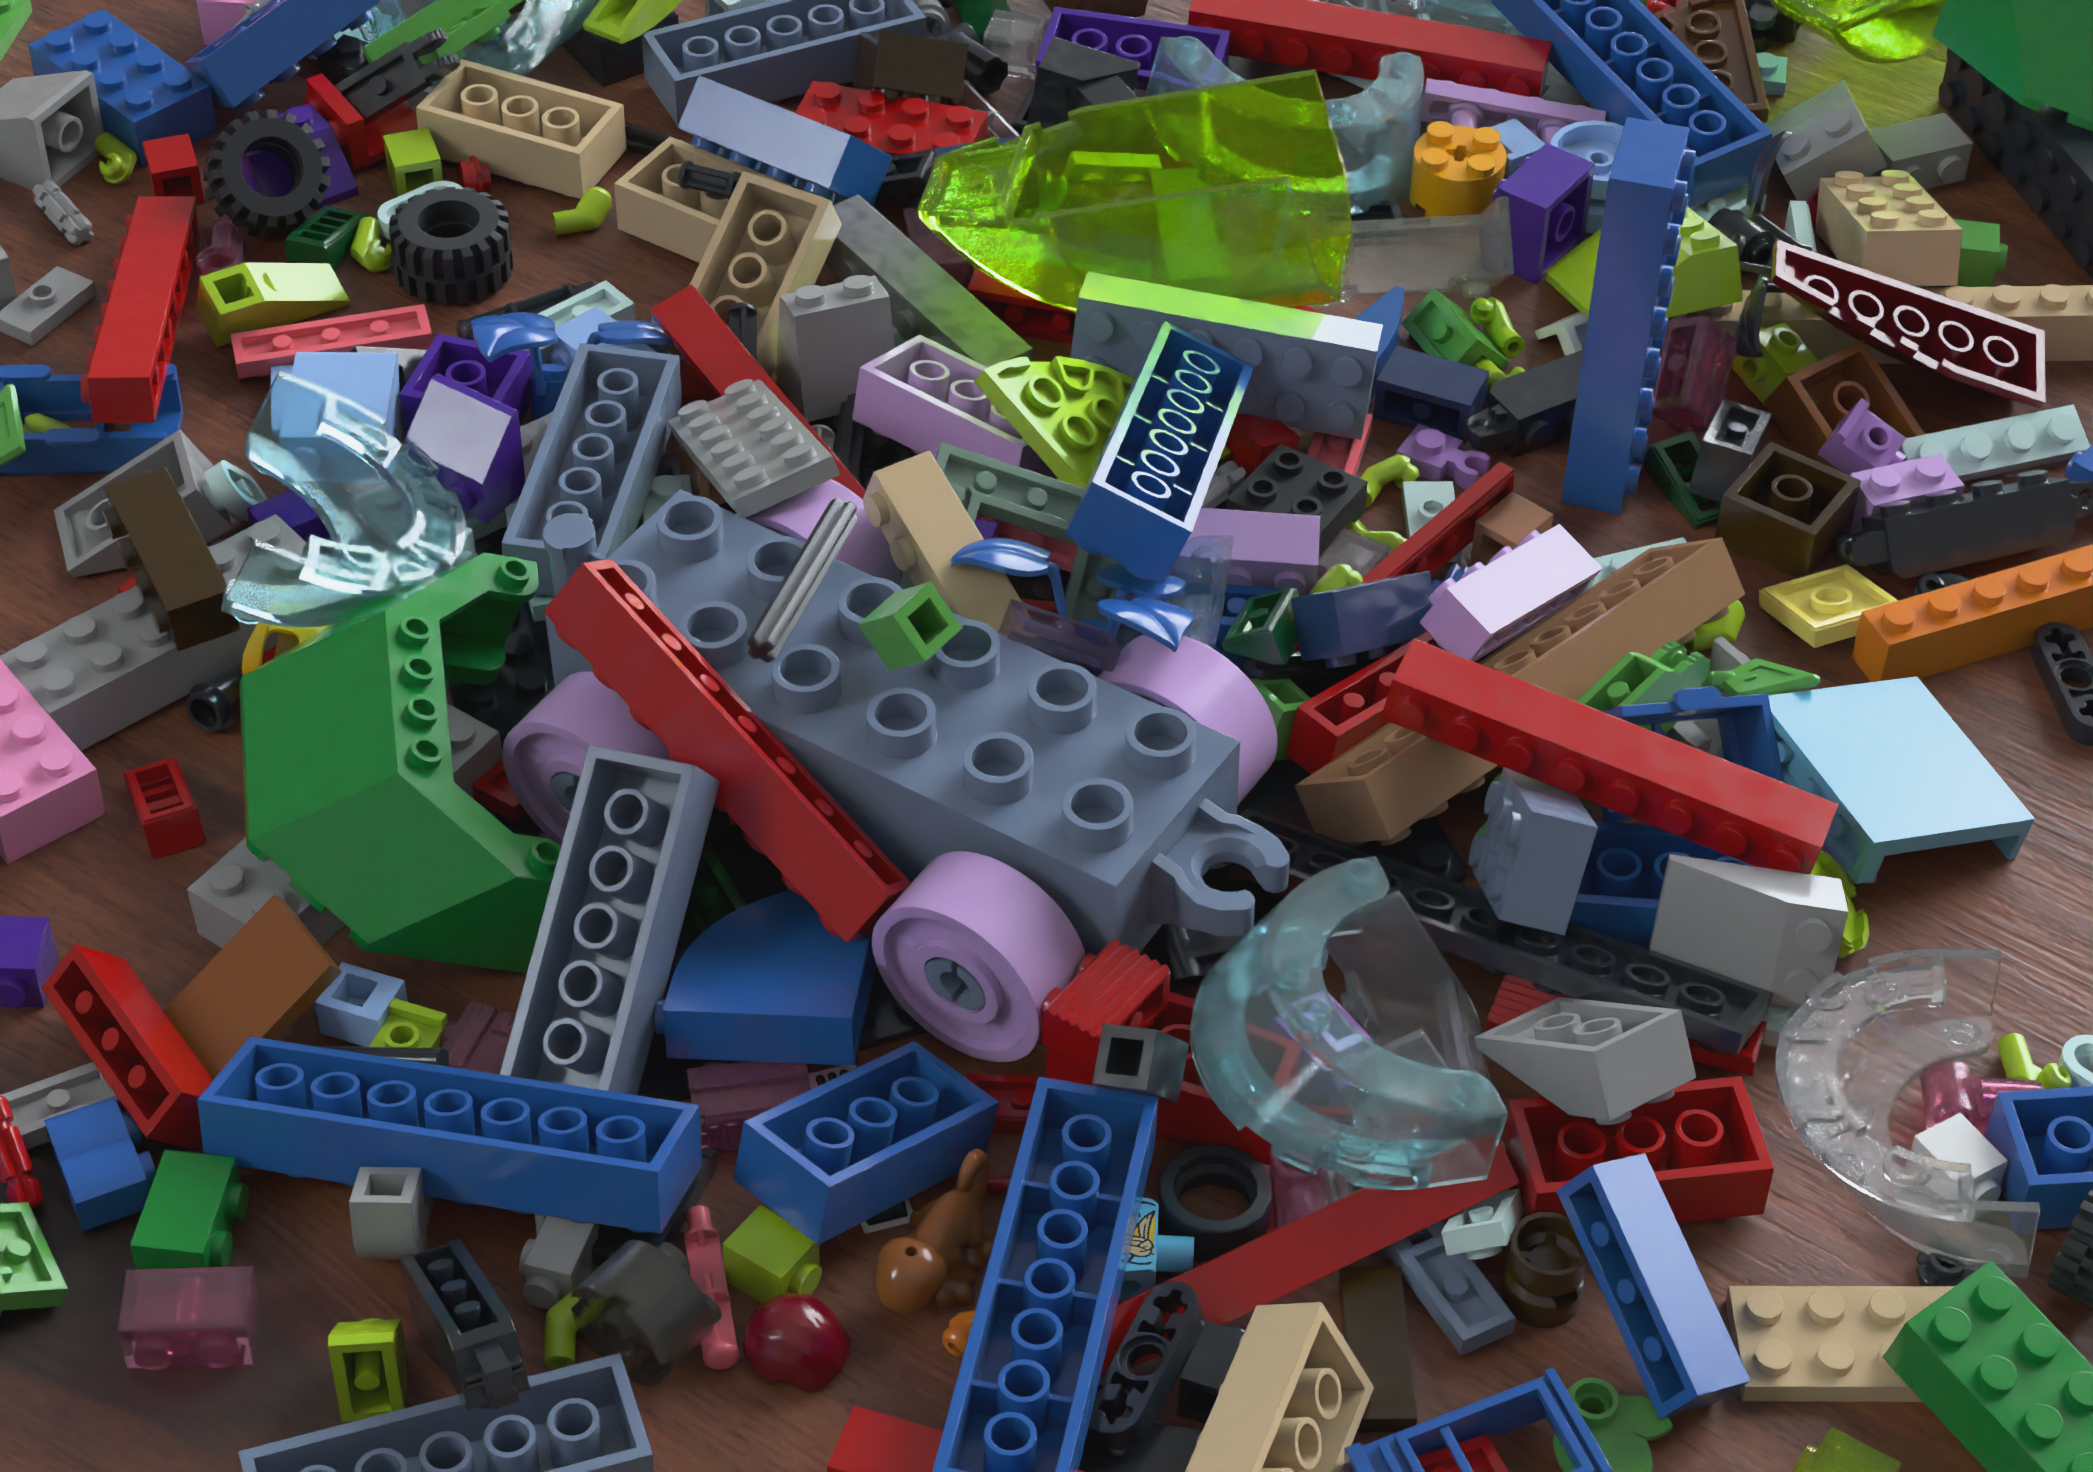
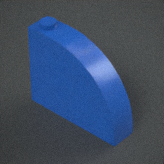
(769, 989)

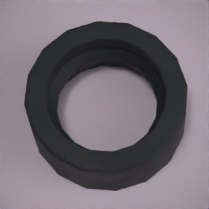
(1214, 1166)

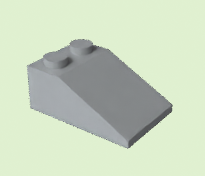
(1825, 140)
(81, 523)
(1751, 924)
(1594, 1055)

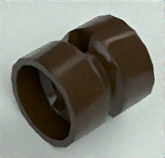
(1544, 1271)

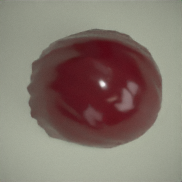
(796, 1341)

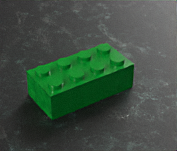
(2000, 1377)

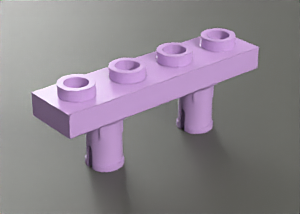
(1488, 107)

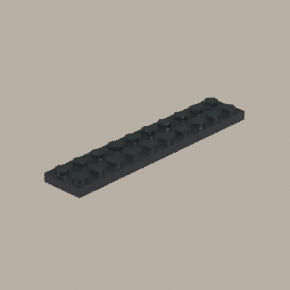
(1581, 964)

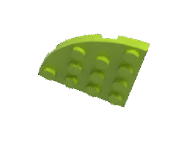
(1060, 409)

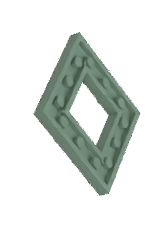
(1030, 503)

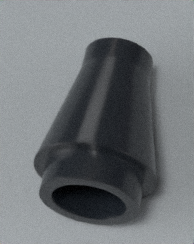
(216, 701)

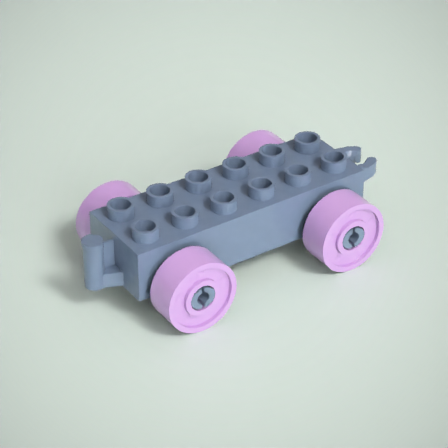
(993, 776)

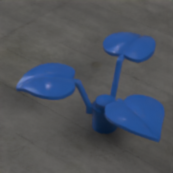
(522, 330)
(1146, 614)

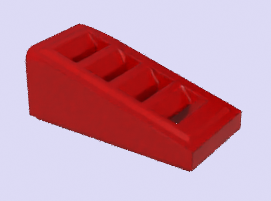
(166, 812)

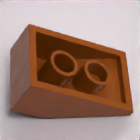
(1821, 394)

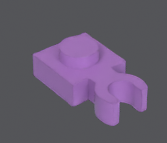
(1442, 455)

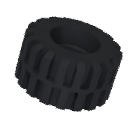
(286, 141)
(451, 245)

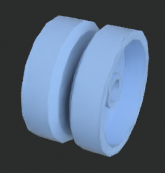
(1596, 143)

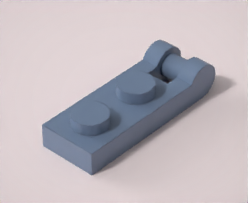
(1451, 1290)

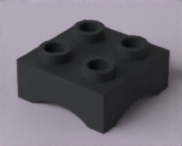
(1303, 486)

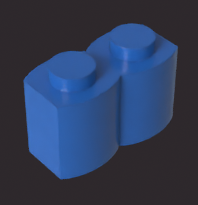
(100, 1162)

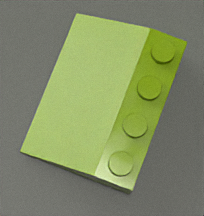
(1704, 274)

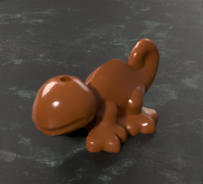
(942, 1247)

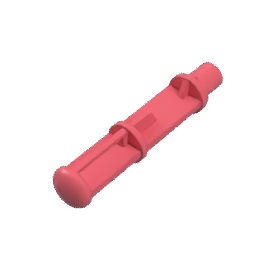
(708, 1272)

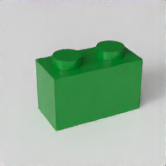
(190, 1212)

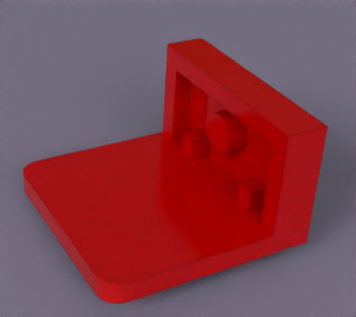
(359, 143)

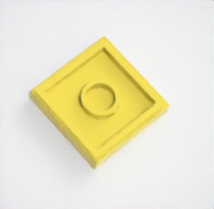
(1823, 604)

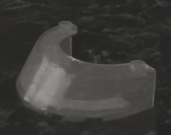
(1850, 1060)

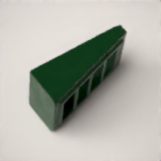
(323, 237)
(1660, 463)

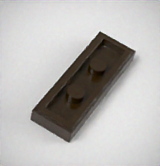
(1379, 1339)

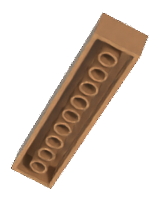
(1407, 777)

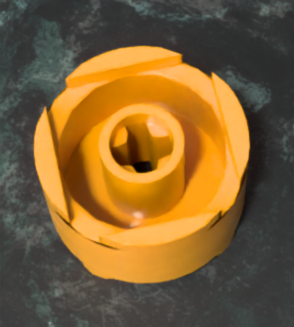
(1456, 169)

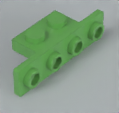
(460, 20)

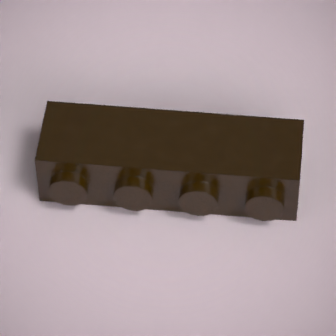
(169, 558)

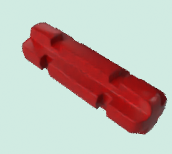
(15, 1162)

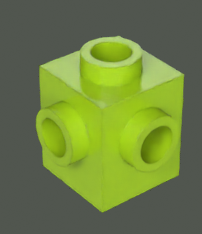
(1781, 357)

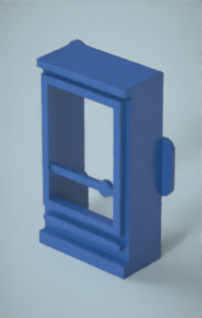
(81, 448)
(1743, 724)
(1493, 1415)

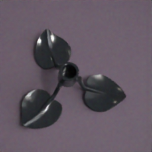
(1750, 317)

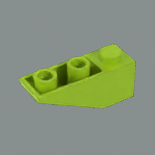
(266, 296)

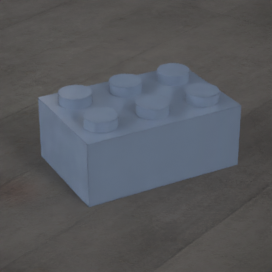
(1532, 851)

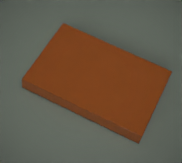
(252, 986)

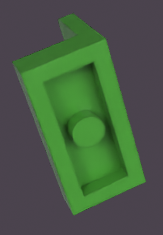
(1450, 332)

